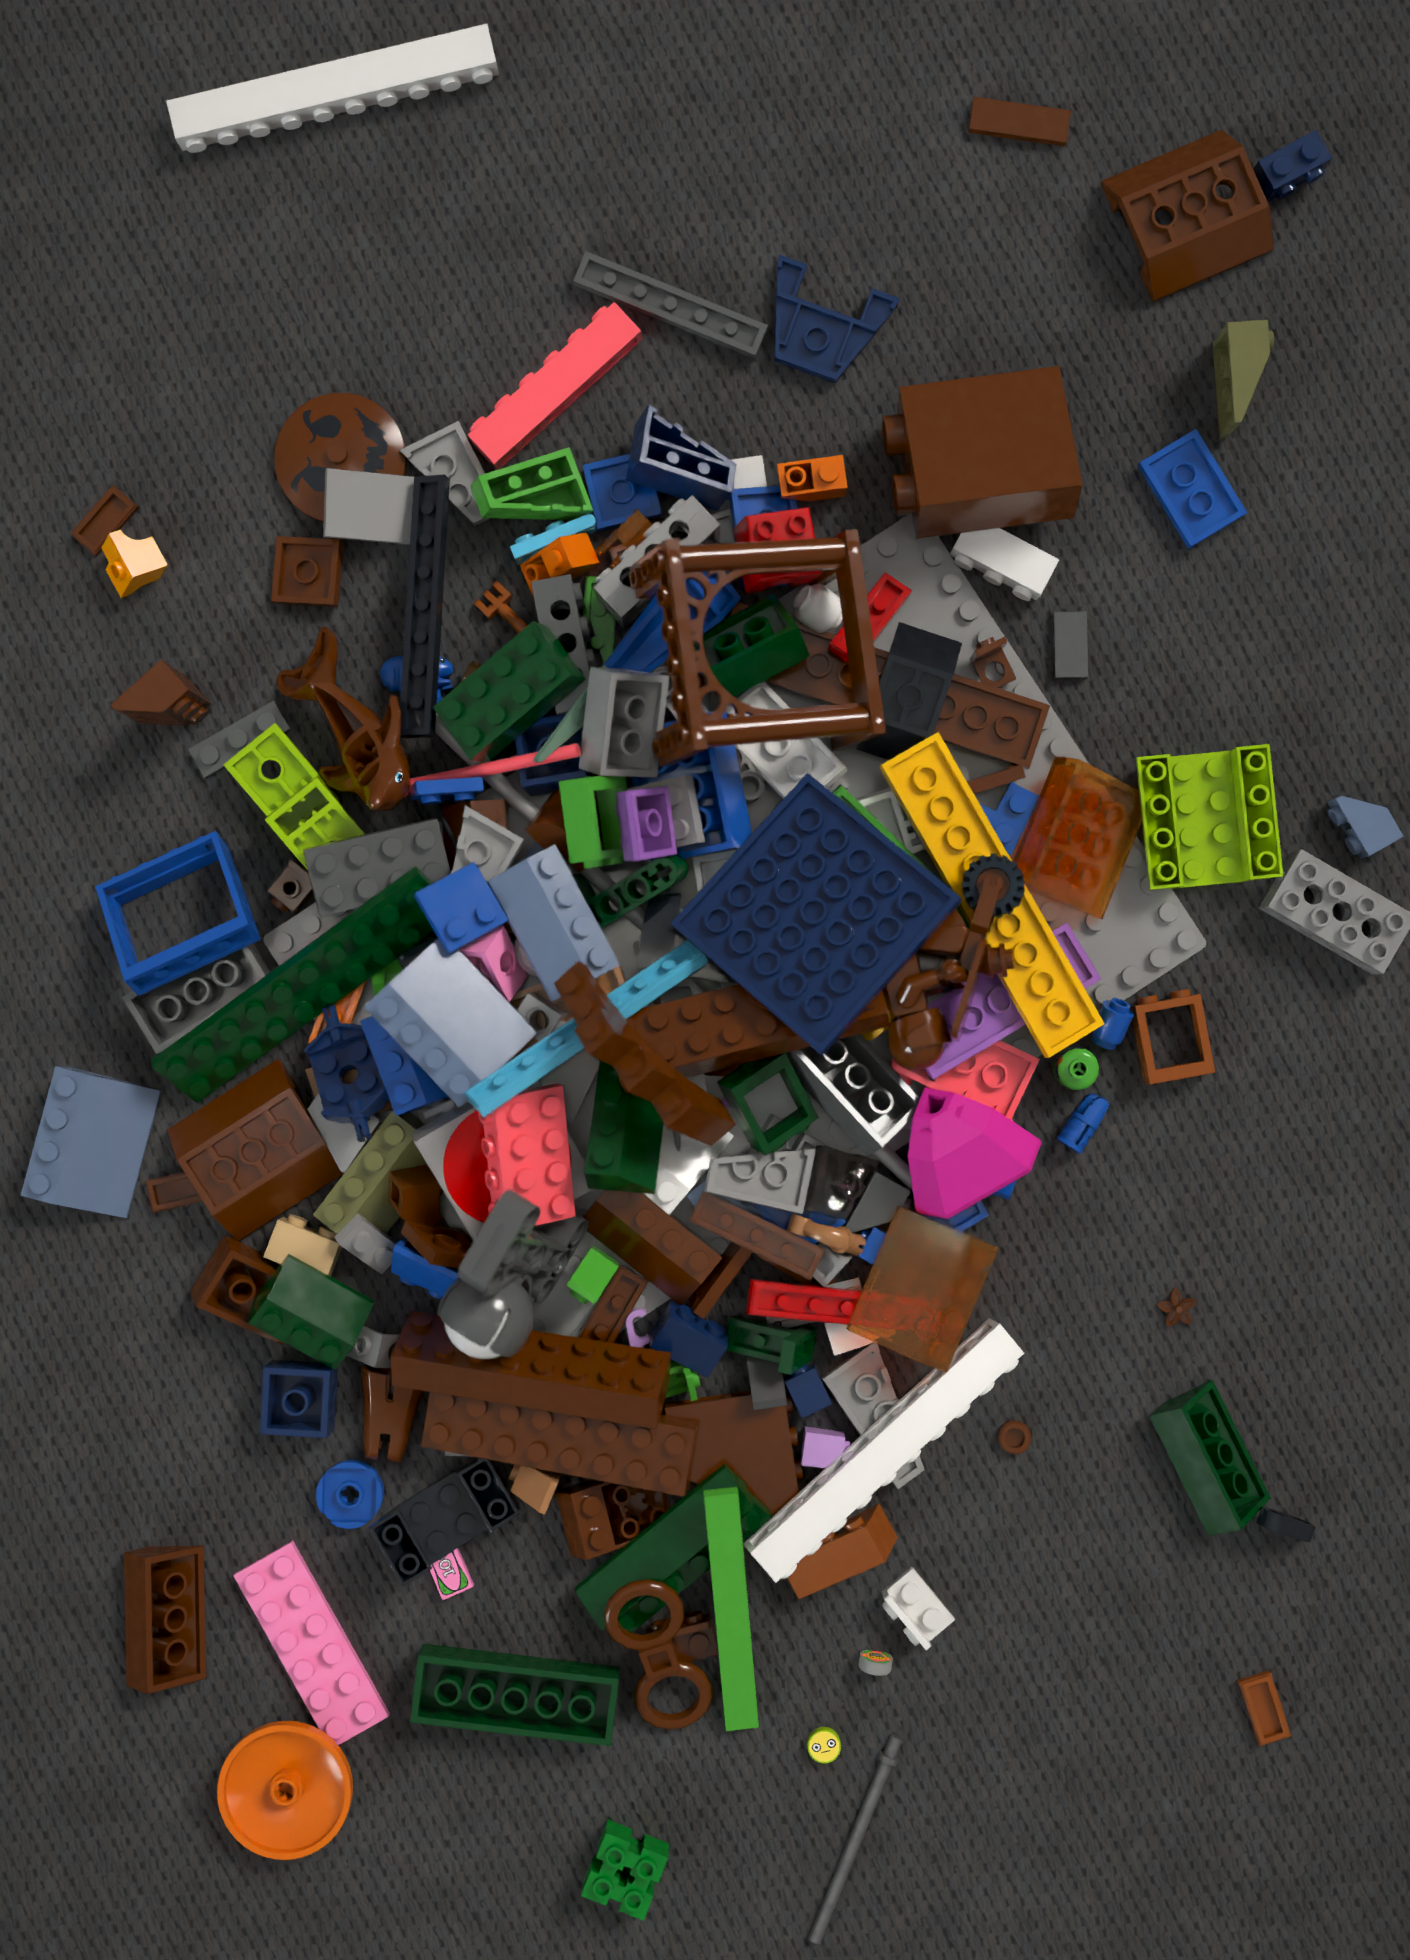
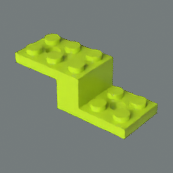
(298, 800)

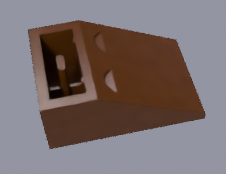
(606, 1515)

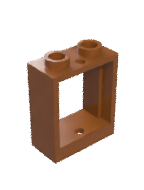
(1179, 1071)

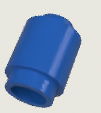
(1117, 1018)

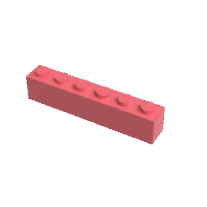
(555, 386)

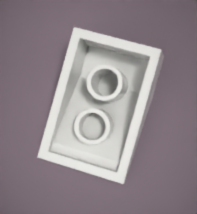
(681, 1170)

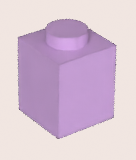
(821, 1446)

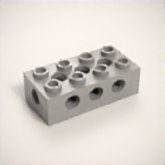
(685, 519)
(1357, 902)

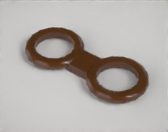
(658, 1654)

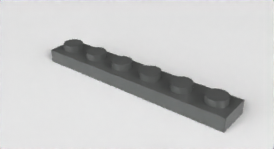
(670, 305)

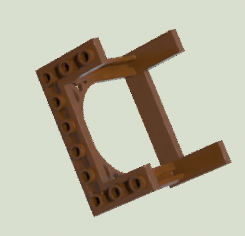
(665, 573)

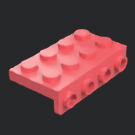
(989, 1077)
(530, 1151)

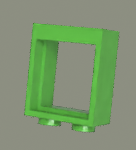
(582, 821)

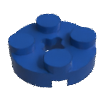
(337, 1479)

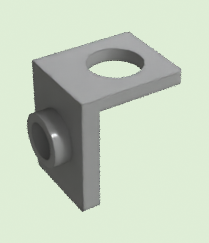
(373, 1348)

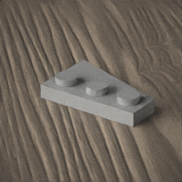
(452, 455)
(485, 844)
(766, 1180)

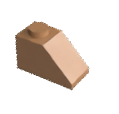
(534, 1486)

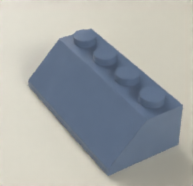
(551, 919)

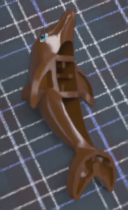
(368, 745)

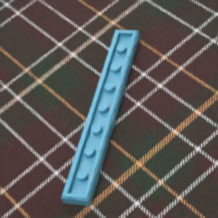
(564, 1041)

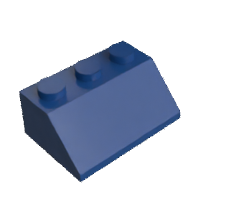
(403, 1078)
(416, 1270)

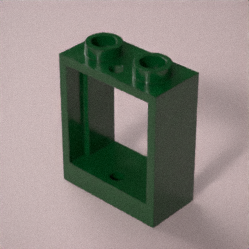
(751, 1075)

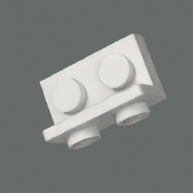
(916, 1607)

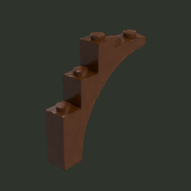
(642, 1070)

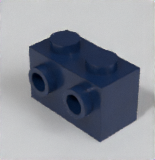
(1292, 165)
(689, 1338)

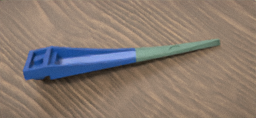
(642, 651)

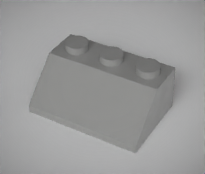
(621, 722)

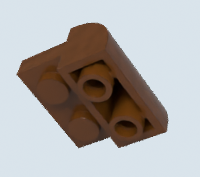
(549, 828)

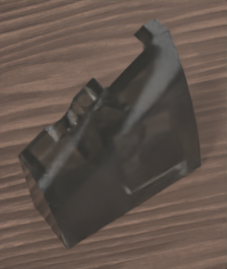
(836, 1181)

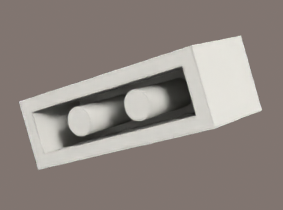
(1005, 560)

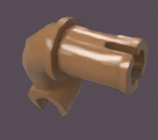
(839, 1238)

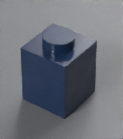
(807, 1390)

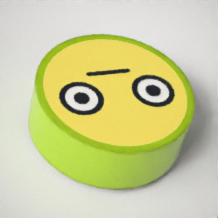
(824, 1745)

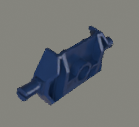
(332, 1055)

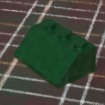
(753, 645)
(310, 1311)

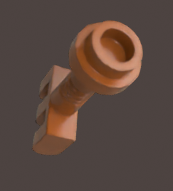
(500, 607)

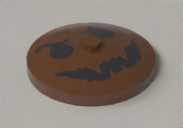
(339, 434)

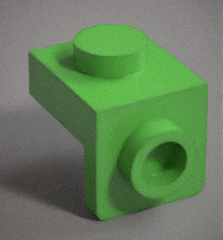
(682, 1380)

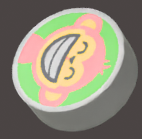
(875, 1662)

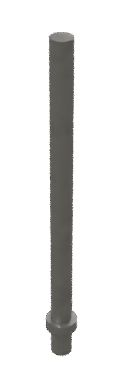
(887, 1760)

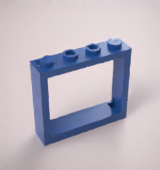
(193, 952)

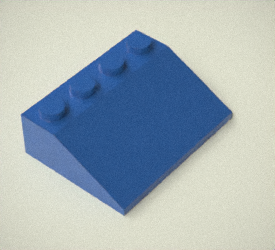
(718, 798)

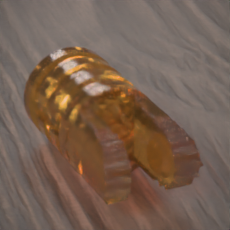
(628, 533)

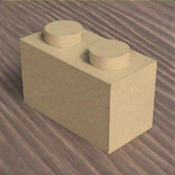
(309, 1245)

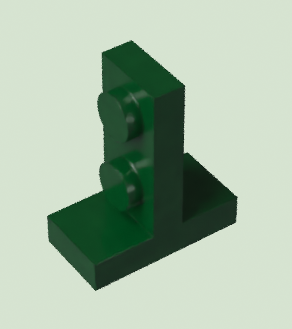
(772, 1343)

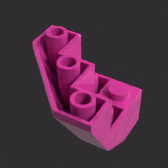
(963, 1152)

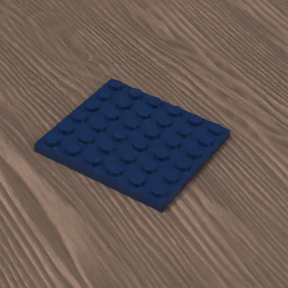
(816, 913)

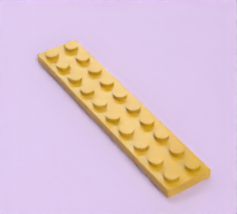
(956, 835)

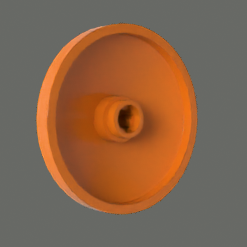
(285, 1790)

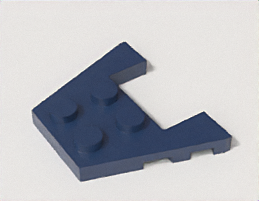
(817, 337)

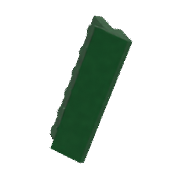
(667, 1551)

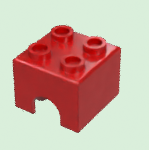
(776, 526)

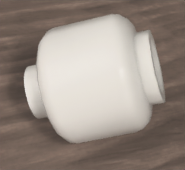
(818, 608)

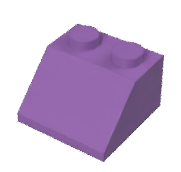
(645, 823)

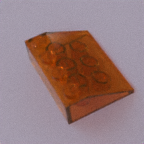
(1079, 836)
(922, 1288)

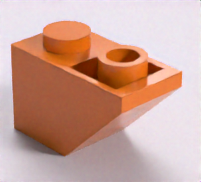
(813, 479)
(561, 557)

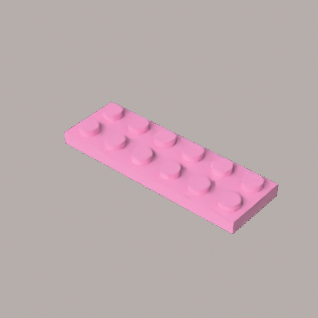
(311, 1644)

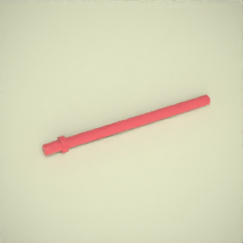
(502, 765)

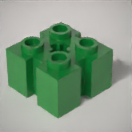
(633, 1888)

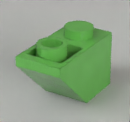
(592, 1275)

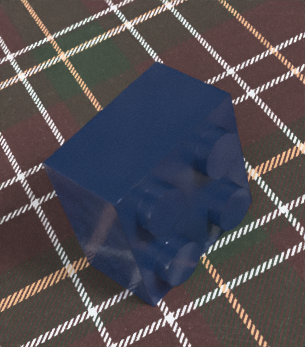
(546, 777)
(298, 1399)

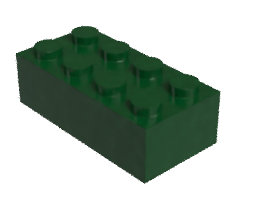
(509, 693)

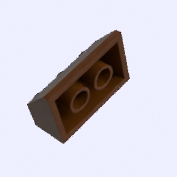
(163, 698)

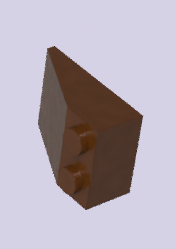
(233, 1282)

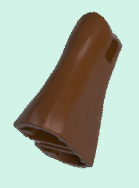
(386, 1411)

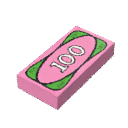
(451, 1575)

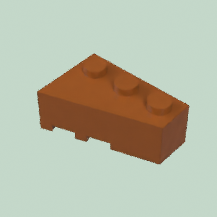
(856, 1547)

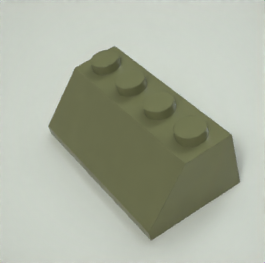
(366, 1182)

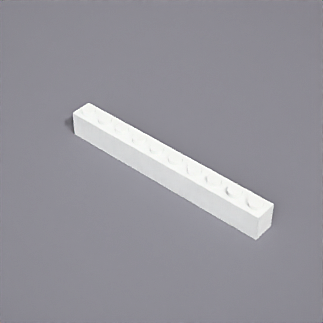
(333, 88)
(883, 1450)

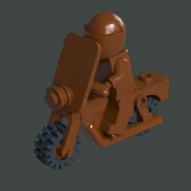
(920, 1034)

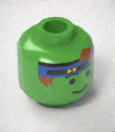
(1064, 1071)

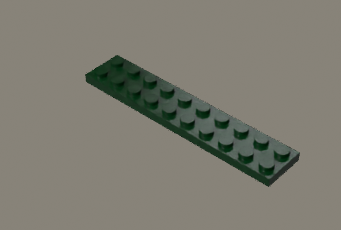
(297, 990)

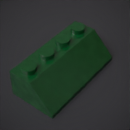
(622, 1138)
(1210, 1459)

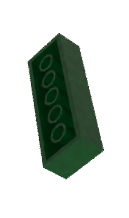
(515, 1694)

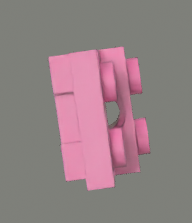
(497, 961)

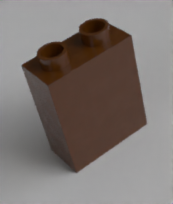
(984, 452)

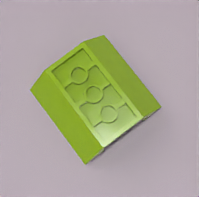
(1209, 818)

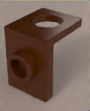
(988, 652)

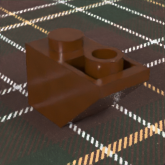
(415, 1194)

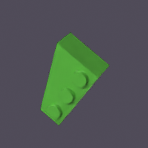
(534, 489)

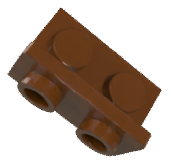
(695, 1637)

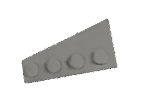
(865, 1394)

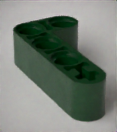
(626, 891)

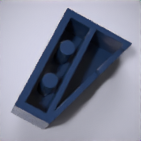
(677, 464)

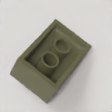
(1238, 363)

